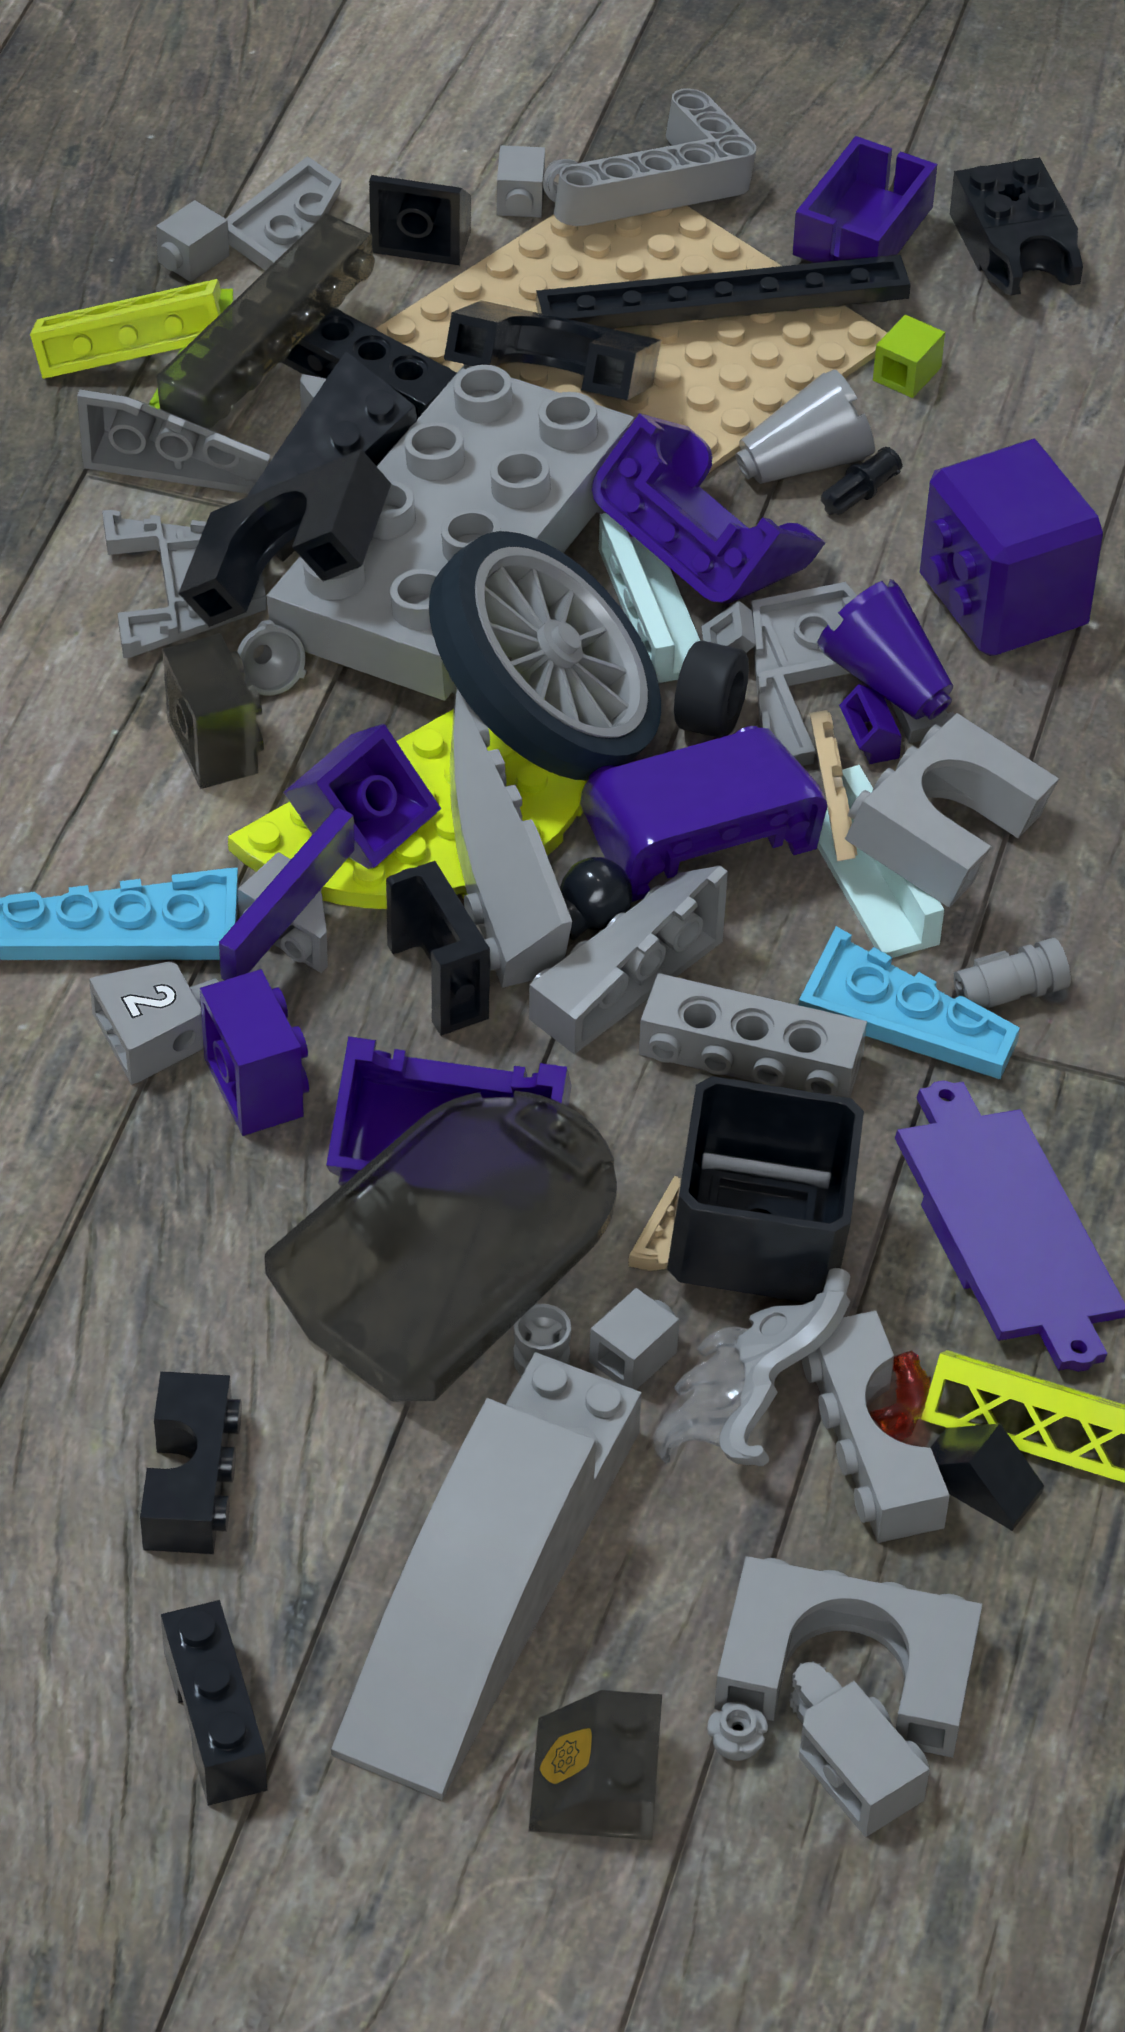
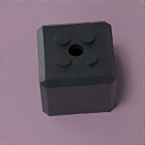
(765, 1189)

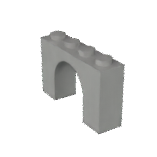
(957, 764)
(789, 1604)

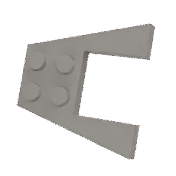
(789, 655)

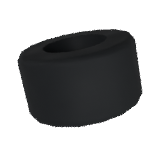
(711, 689)

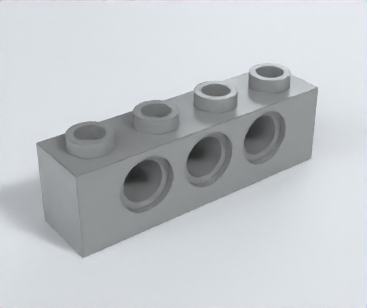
(751, 1037)

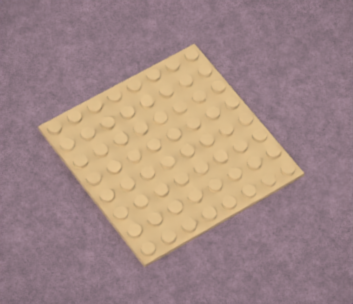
(709, 372)

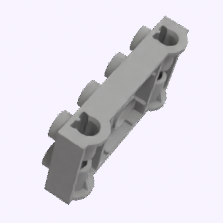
(472, 465)

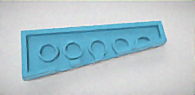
(125, 923)

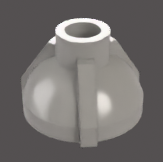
(280, 662)

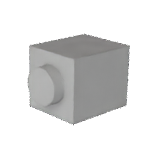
(520, 181)
(192, 241)
(634, 1339)

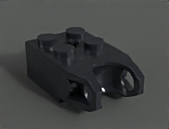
(1015, 223)

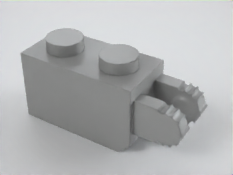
(856, 1749)

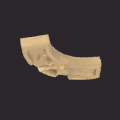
(831, 776)

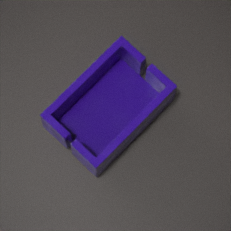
(854, 212)

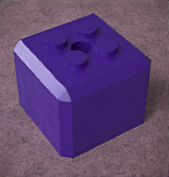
(1010, 547)

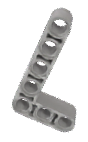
(704, 164)

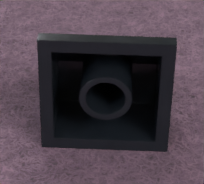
(419, 219)

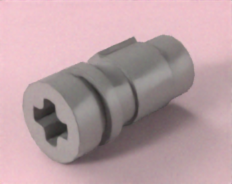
(1006, 978)

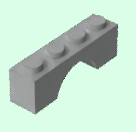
(894, 1481)

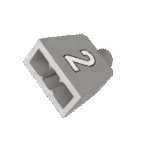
(148, 1017)

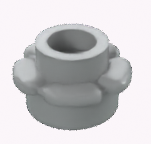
(733, 1743)

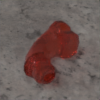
(911, 1395)

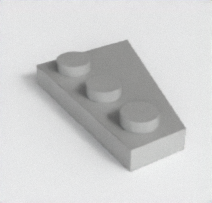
(283, 212)

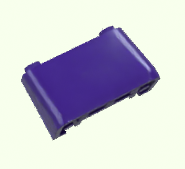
(656, 495)
(702, 802)
(387, 1096)

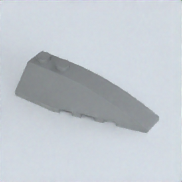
(502, 859)

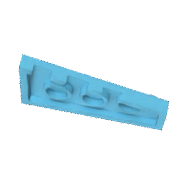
(907, 1008)

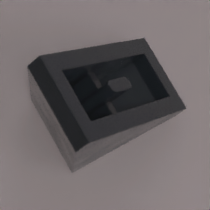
(987, 1472)

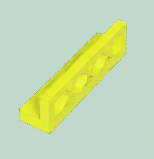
(124, 329)
(1033, 1393)

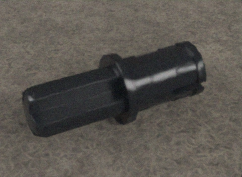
(861, 481)

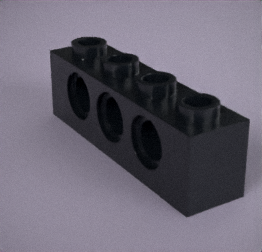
(398, 365)

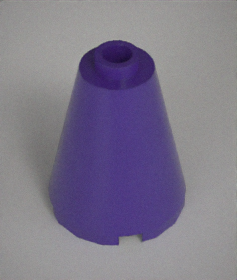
(889, 651)

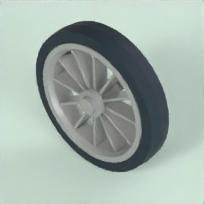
(544, 611)

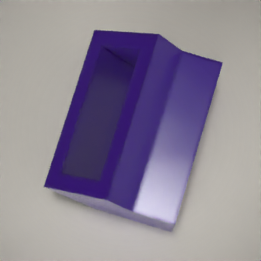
(884, 739)

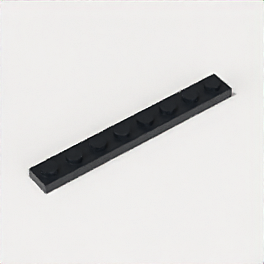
(730, 293)

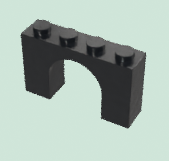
(609, 359)
(326, 510)

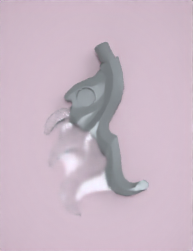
(739, 1379)

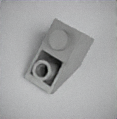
(307, 935)

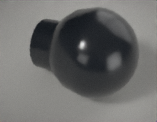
(595, 893)

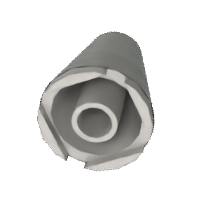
(808, 433)

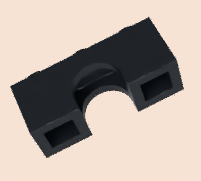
(185, 1503)
(215, 1701)

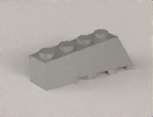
(620, 964)

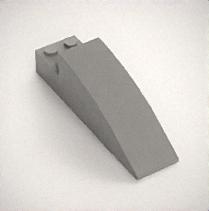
(485, 1570)

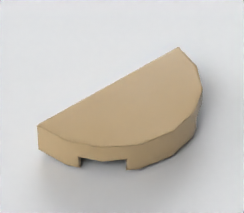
(654, 1243)

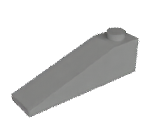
(153, 444)

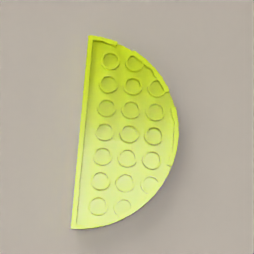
(546, 799)

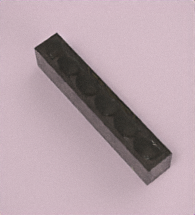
(266, 322)

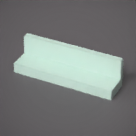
(648, 598)
(889, 907)

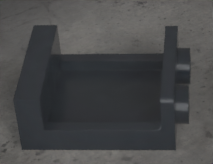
(430, 916)

